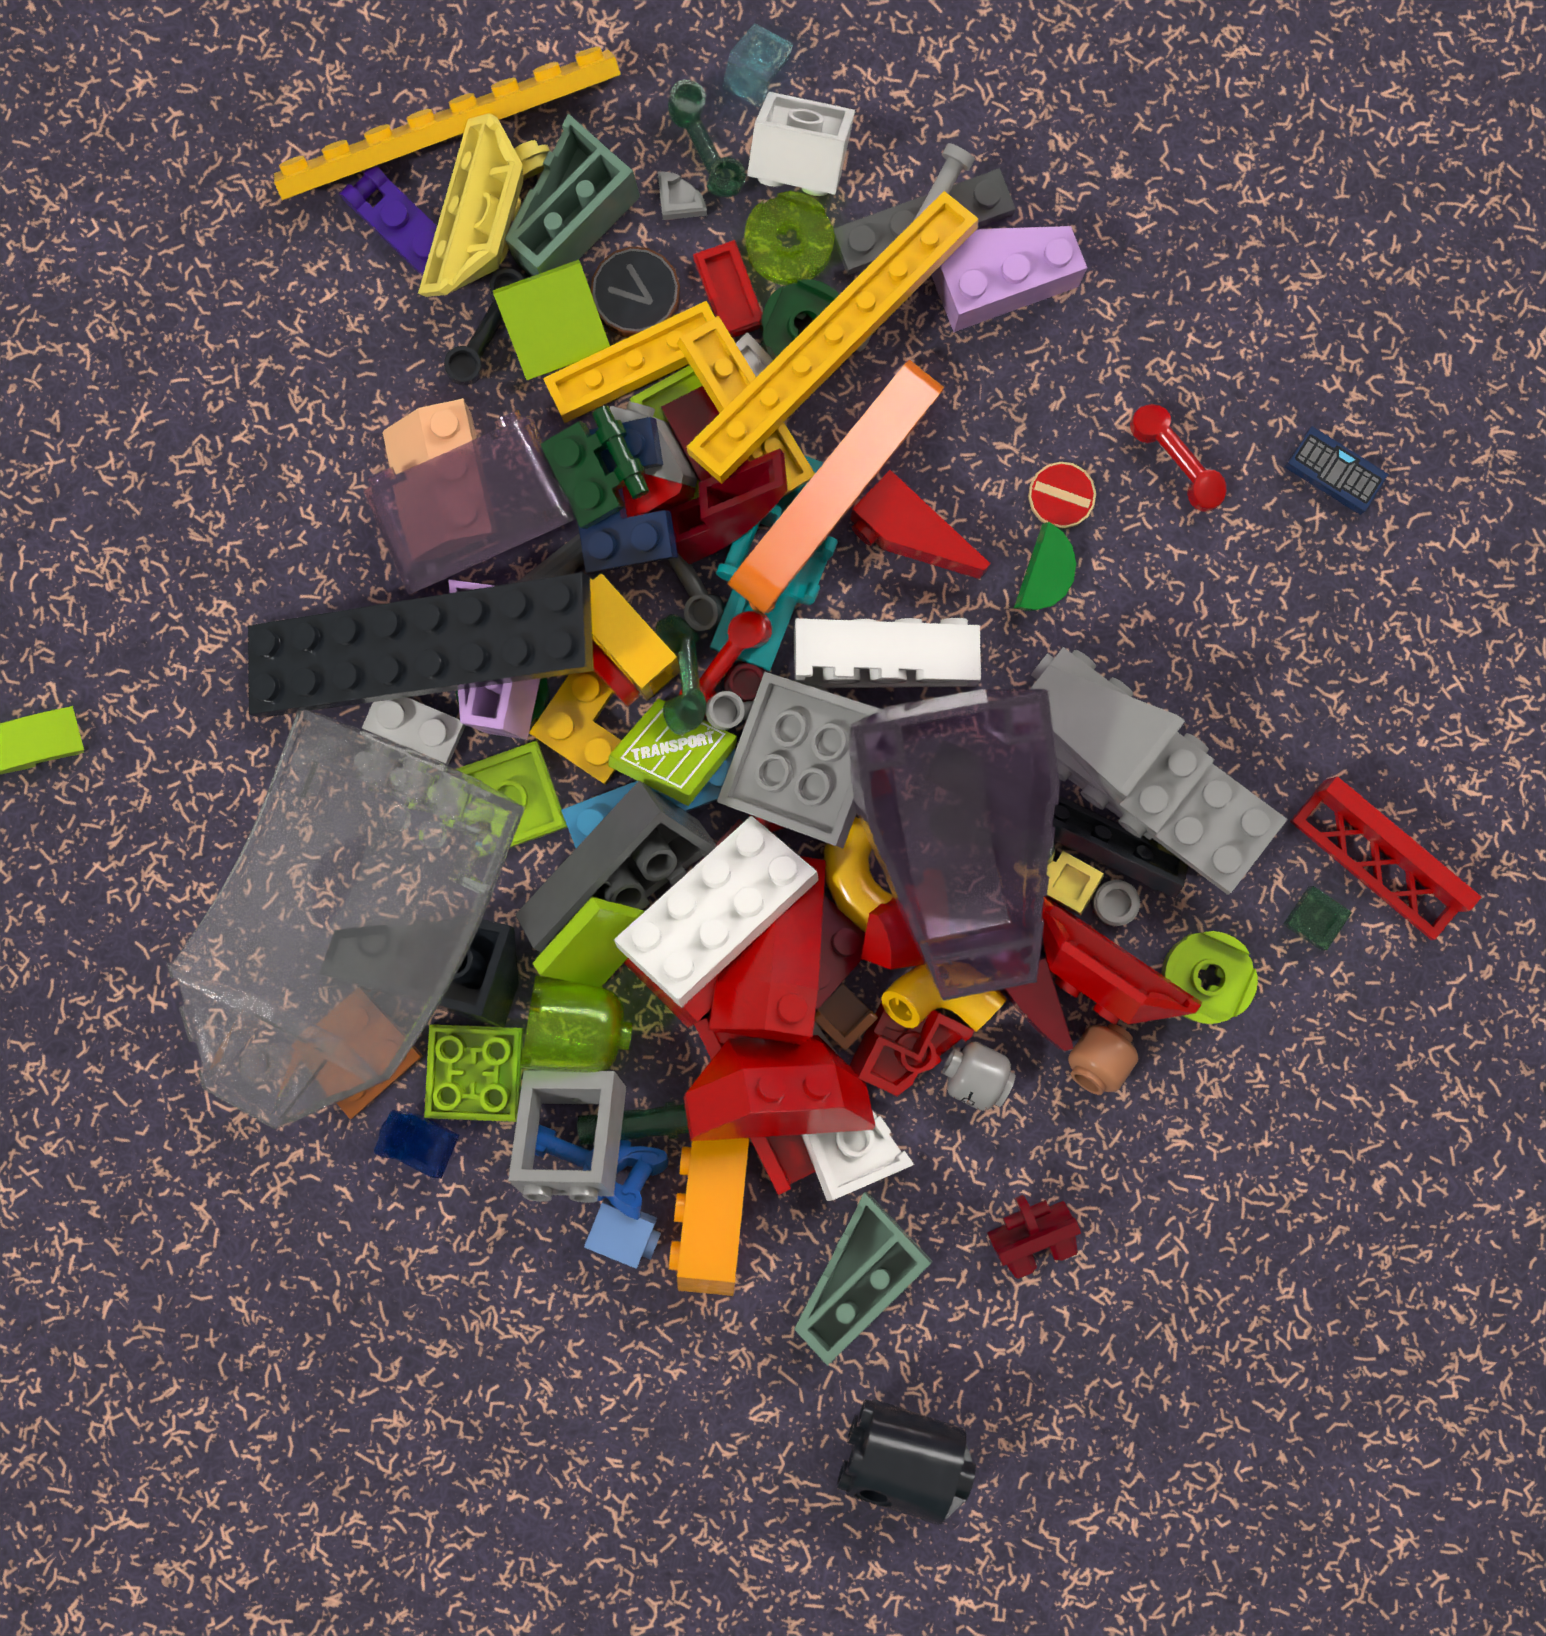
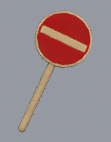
(1062, 494)

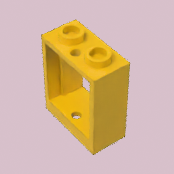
(630, 640)

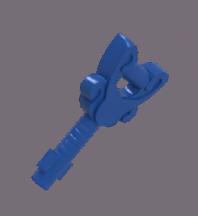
(643, 1159)

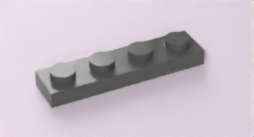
(868, 237)

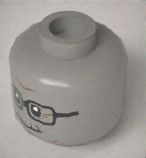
(979, 1076)

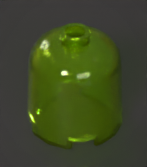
(573, 1027)

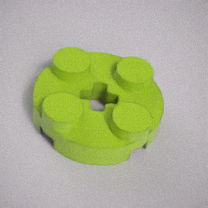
(1232, 965)

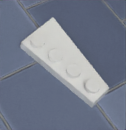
(854, 1157)

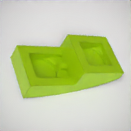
(39, 739)

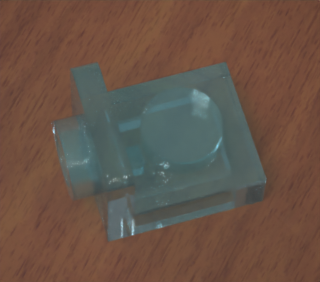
(755, 63)

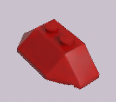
(1108, 973)
(776, 1091)

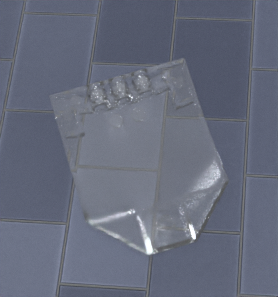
(339, 920)

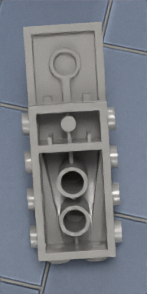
(1150, 774)

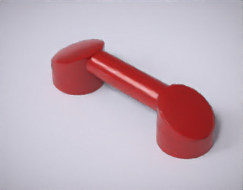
(1207, 486)
(745, 630)

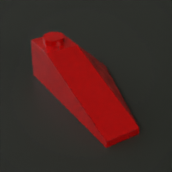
(775, 979)

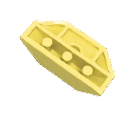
(476, 209)

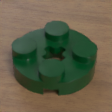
(789, 304)

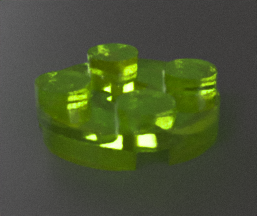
(776, 217)

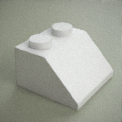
(800, 144)

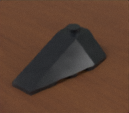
(486, 977)

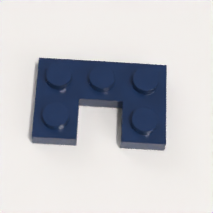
(635, 539)

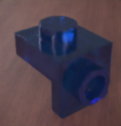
(416, 1142)

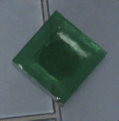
(1317, 918)

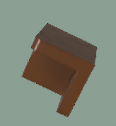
(844, 1017)

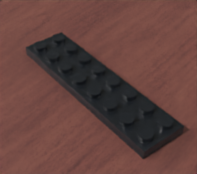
(421, 646)

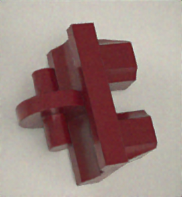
(1033, 1230)

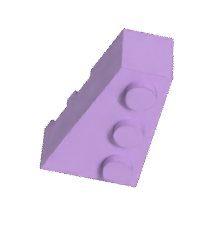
(1007, 271)
(501, 707)

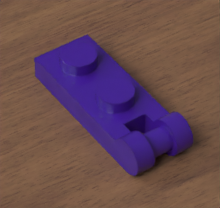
(392, 217)

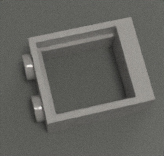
(568, 1088)

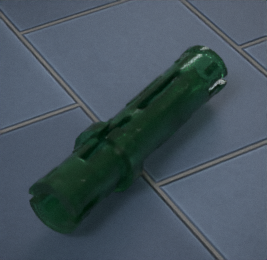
(640, 1123)

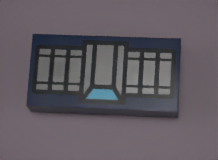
(1336, 470)

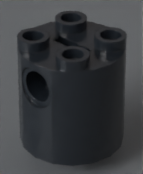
(907, 1462)

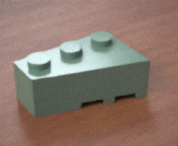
(572, 203)
(861, 1280)

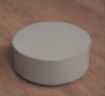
(1116, 903)

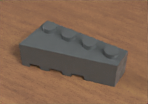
(620, 861)

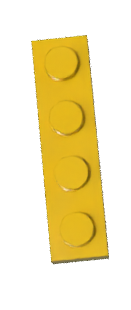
(624, 365)
(724, 376)

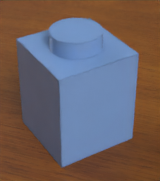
(622, 1236)

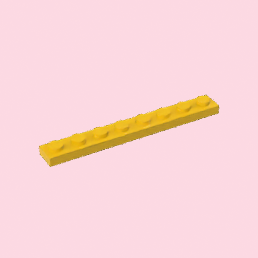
(426, 128)
(832, 337)

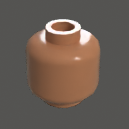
(1103, 1058)

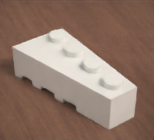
(886, 653)

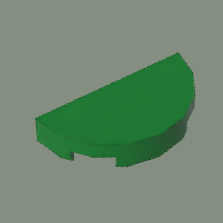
(1049, 570)

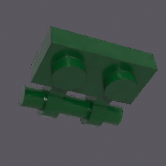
(583, 473)

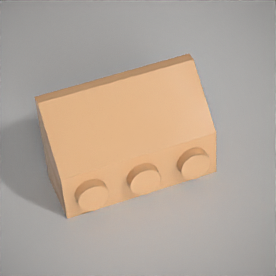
(428, 434)

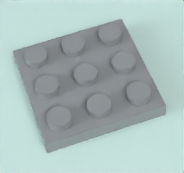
(796, 760)

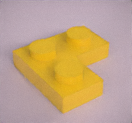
(571, 728)

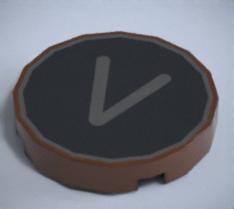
(635, 290)

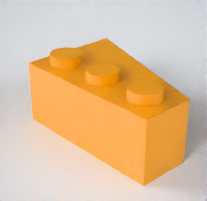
(710, 1216)

